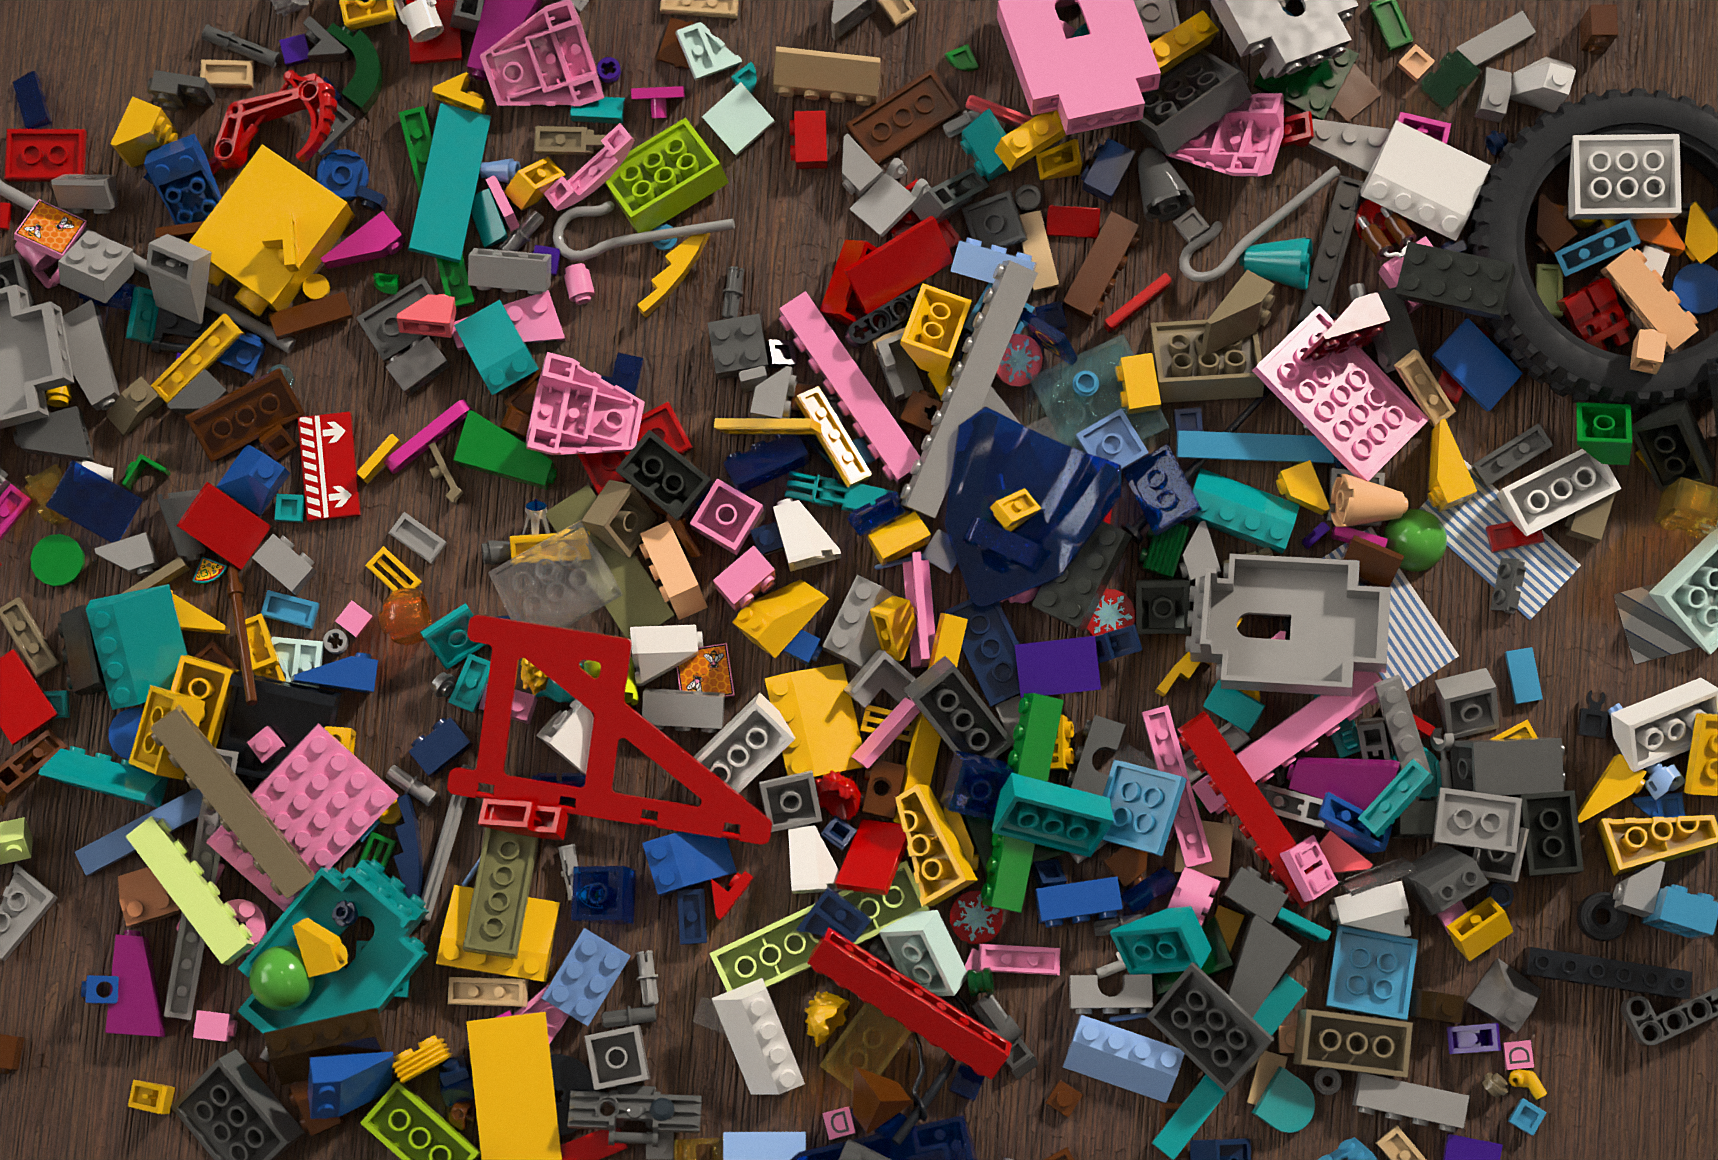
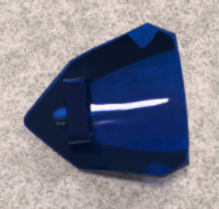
(1003, 457)

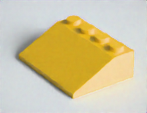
(819, 718)
(534, 946)

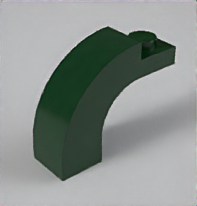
(368, 79)

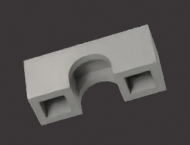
(1085, 995)

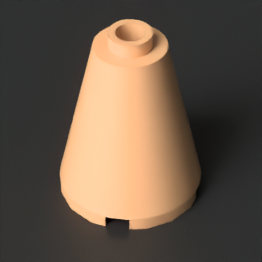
(1364, 502)

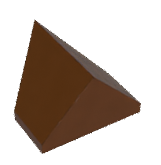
(876, 1099)

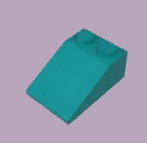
(496, 347)
(1162, 942)

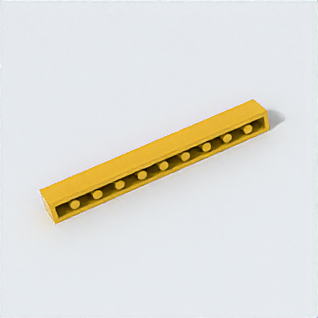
(1047, 127)

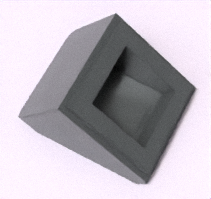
(1020, 1059)

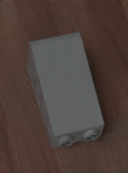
(1508, 765)
(1443, 879)
(1259, 964)

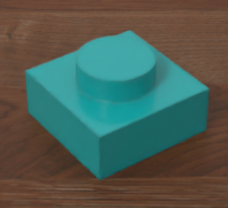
(289, 508)

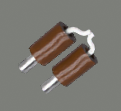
(1377, 240)

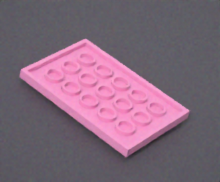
(1341, 399)
(318, 801)

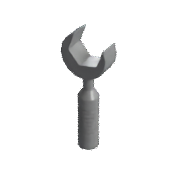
(1440, 745)

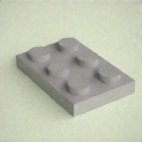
(1477, 820)

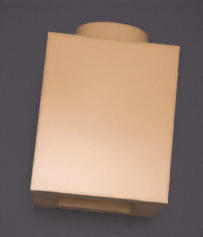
(1648, 351)

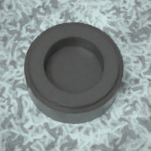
(1028, 198)

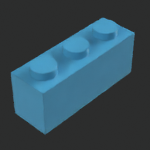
(1598, 247)

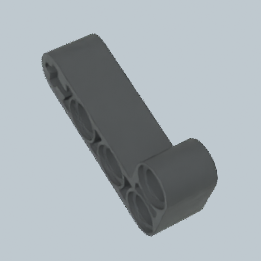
(1658, 1022)

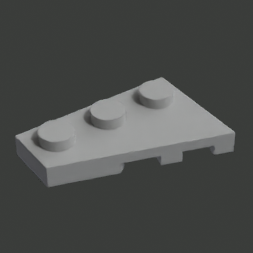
(1348, 142)
(21, 909)

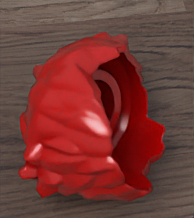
(838, 795)

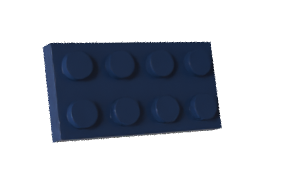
(989, 650)

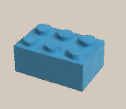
(1684, 913)

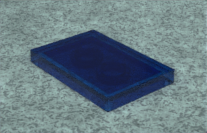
(1162, 489)
(94, 502)

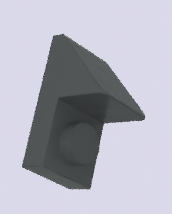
(328, 47)
(341, 125)

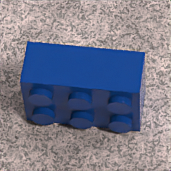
(1078, 901)

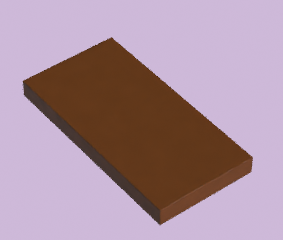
(903, 117)
(245, 415)

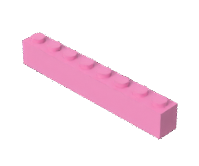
(850, 385)
(1295, 734)

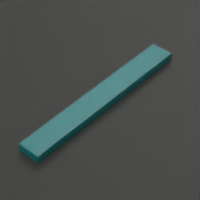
(1207, 1093)

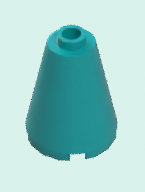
(1281, 261)

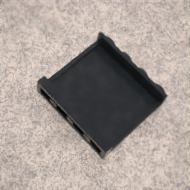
(285, 707)

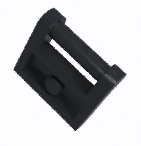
(177, 326)

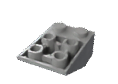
(178, 276)

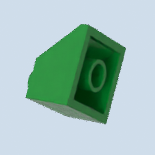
(1605, 431)

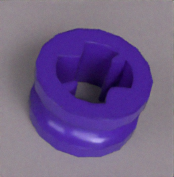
(607, 62)

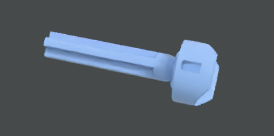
(1661, 777)

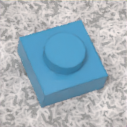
(1527, 1116)

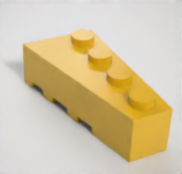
(1642, 842)
(935, 852)

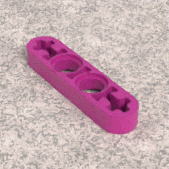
(428, 435)

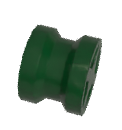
(980, 982)

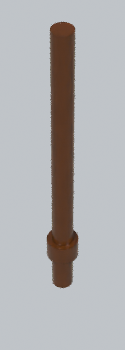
(235, 593)

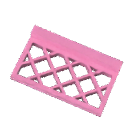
(919, 592)

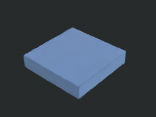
(1113, 440)

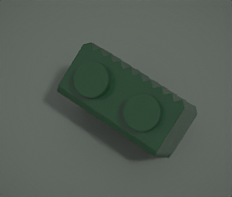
(1164, 551)

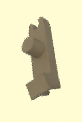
(442, 470)

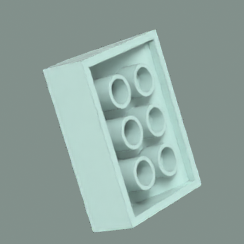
(1691, 593)

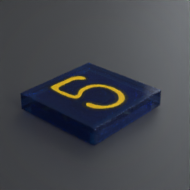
(1049, 337)

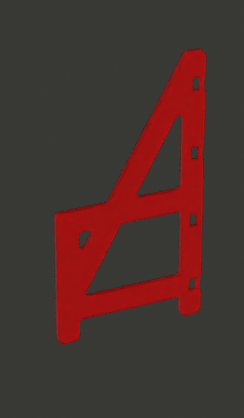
(558, 656)

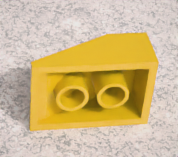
(1448, 475)
(779, 616)

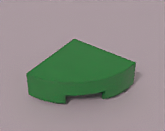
(962, 59)
(387, 282)

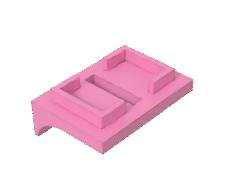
(1302, 857)

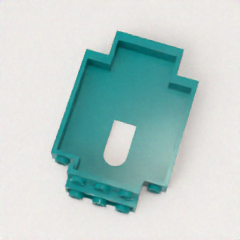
(377, 969)

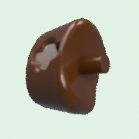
(460, 1114)

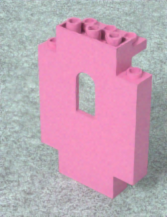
(1085, 78)

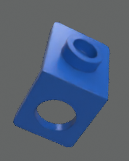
(89, 987)

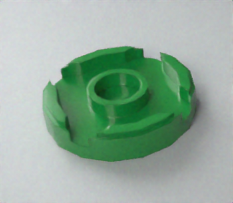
(57, 560)

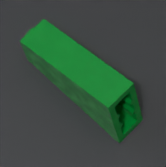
(500, 454)

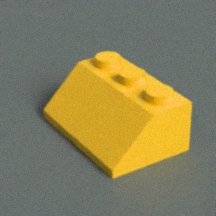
(142, 130)
(934, 328)
(145, 751)

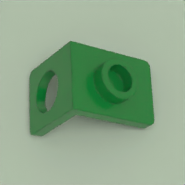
(135, 469)

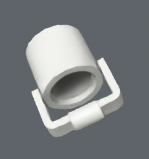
(420, 19)

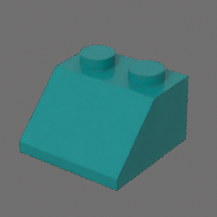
(980, 141)

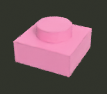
(266, 744)

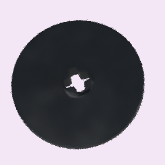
(569, 1076)

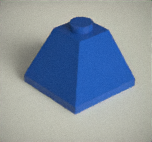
(253, 479)

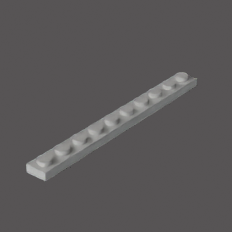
(189, 943)

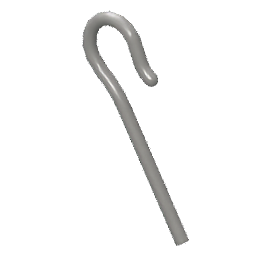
(1251, 237)
(631, 239)

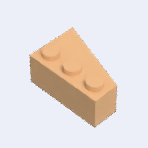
(673, 570)

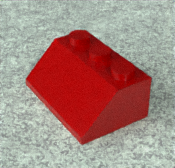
(840, 300)

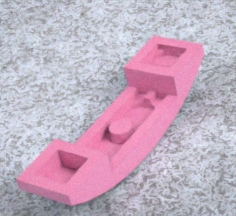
(593, 173)

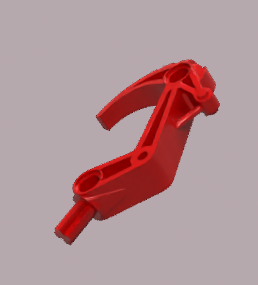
(246, 115)

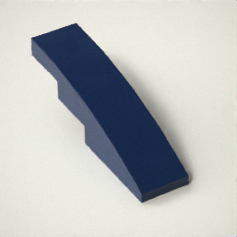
(1117, 643)
(411, 861)

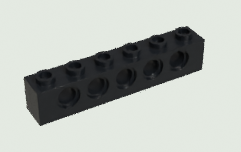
(1606, 973)

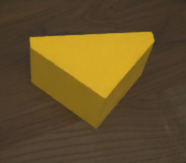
(1060, 161)
(151, 1097)

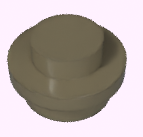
(1495, 1084)

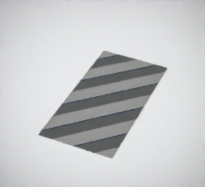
(1648, 628)

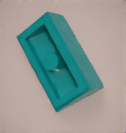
(600, 111)
(488, 219)
(1234, 707)

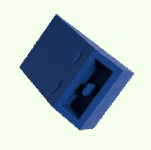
(183, 179)

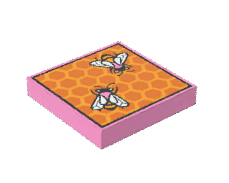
(50, 229)
(707, 671)

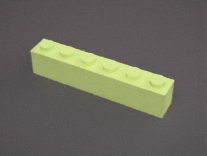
(190, 890)

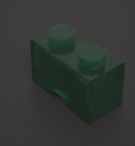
(1454, 72)

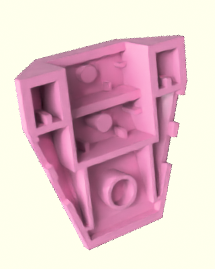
(544, 61)
(1242, 141)
(580, 412)

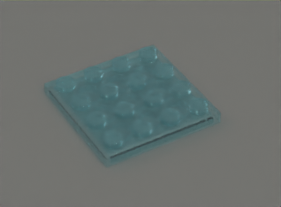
(1074, 413)

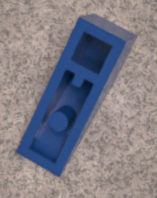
(350, 674)
(1344, 822)

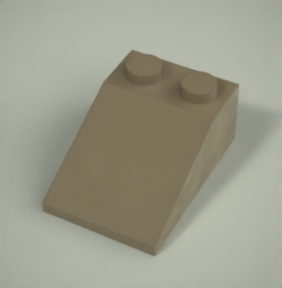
(1239, 313)

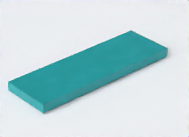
(449, 183)

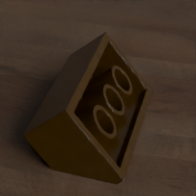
(345, 1034)

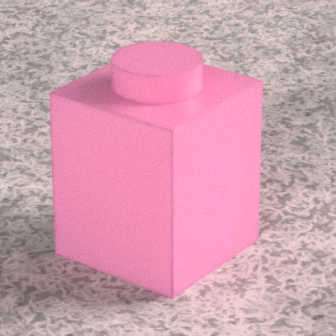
(215, 1026)

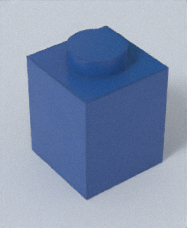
(804, 647)

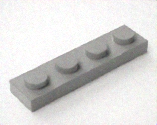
(1400, 722)

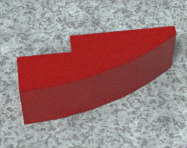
(524, 818)

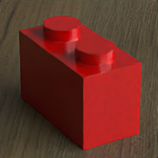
(810, 139)

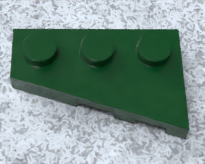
(1216, 962)

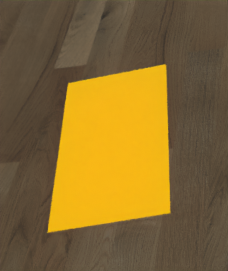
(514, 1088)

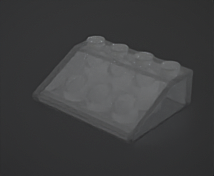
(556, 580)

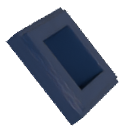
(838, 832)

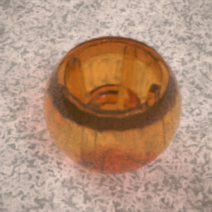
(405, 616)

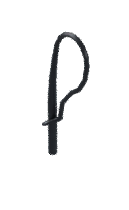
(921, 1104)

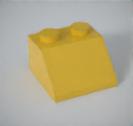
(899, 537)

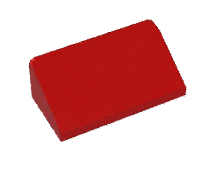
(1073, 221)

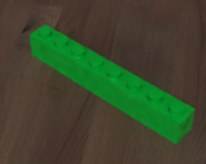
(1032, 758)

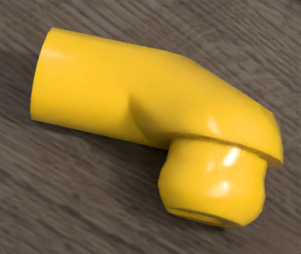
(1529, 1080)

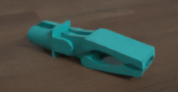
(854, 496)

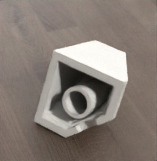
(1543, 84)
(802, 536)
(662, 649)
(570, 734)
(810, 861)
(1374, 910)

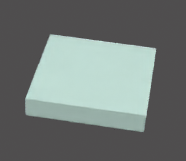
(738, 119)

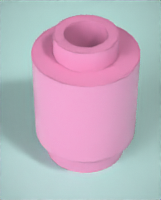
(579, 284)

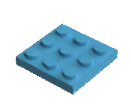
(1142, 806)
(1371, 973)

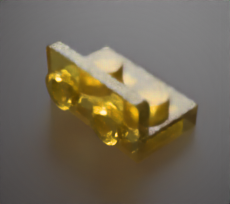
(41, 487)

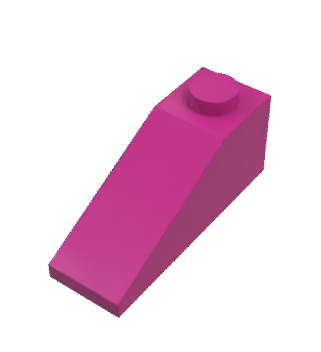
(370, 242)

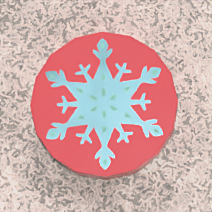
(1020, 361)

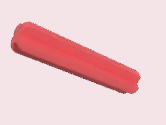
(1000, 112)

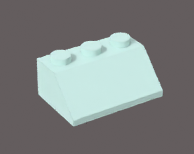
(925, 952)

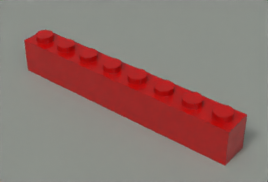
(1242, 798)
(909, 1004)

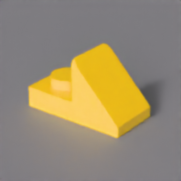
(454, 93)
(285, 236)
(1015, 509)

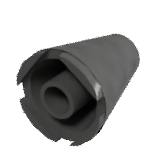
(1161, 187)
(173, 511)

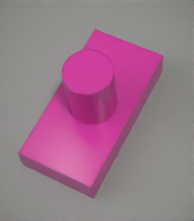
(658, 98)

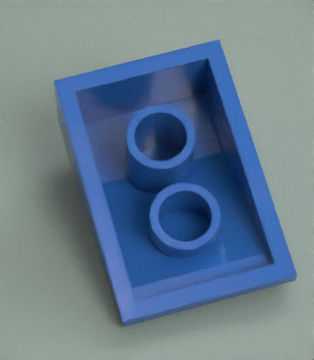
(687, 860)
(347, 1082)

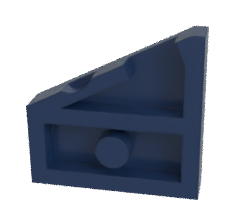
(837, 914)

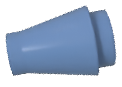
(503, 170)

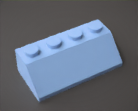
(1123, 1058)

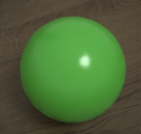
(1417, 537)
(280, 978)

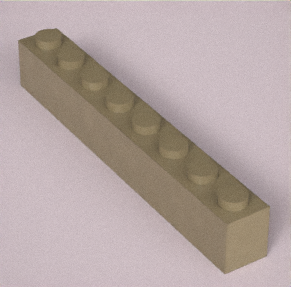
(232, 801)

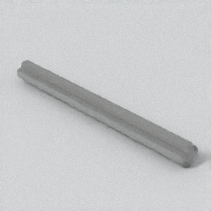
(443, 851)

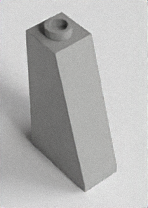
(91, 355)

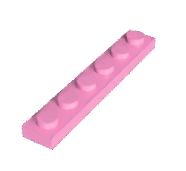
(1170, 760)

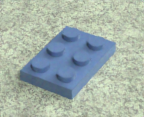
(585, 976)

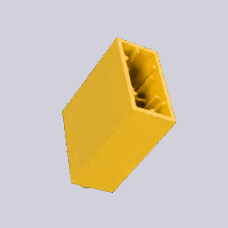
(246, 215)

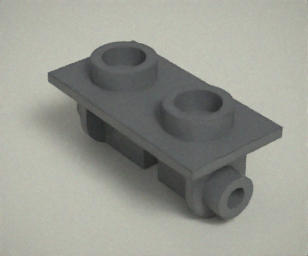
(1509, 573)

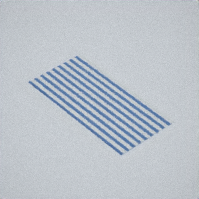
(1545, 563)
(1414, 638)

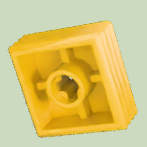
(359, 14)
(411, 1064)

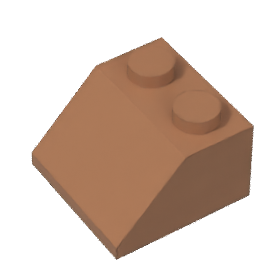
(144, 898)

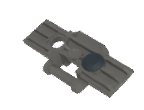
(635, 1103)

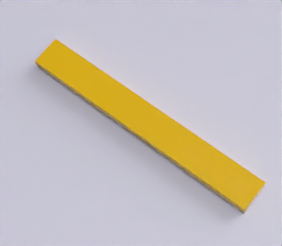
(925, 739)

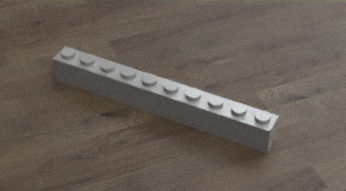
(970, 385)

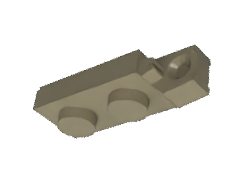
(566, 140)

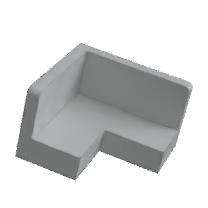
(898, 368)
(877, 674)

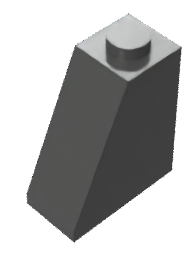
(58, 435)

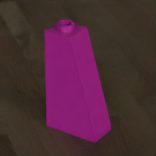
(497, 21)
(1349, 779)
(138, 996)

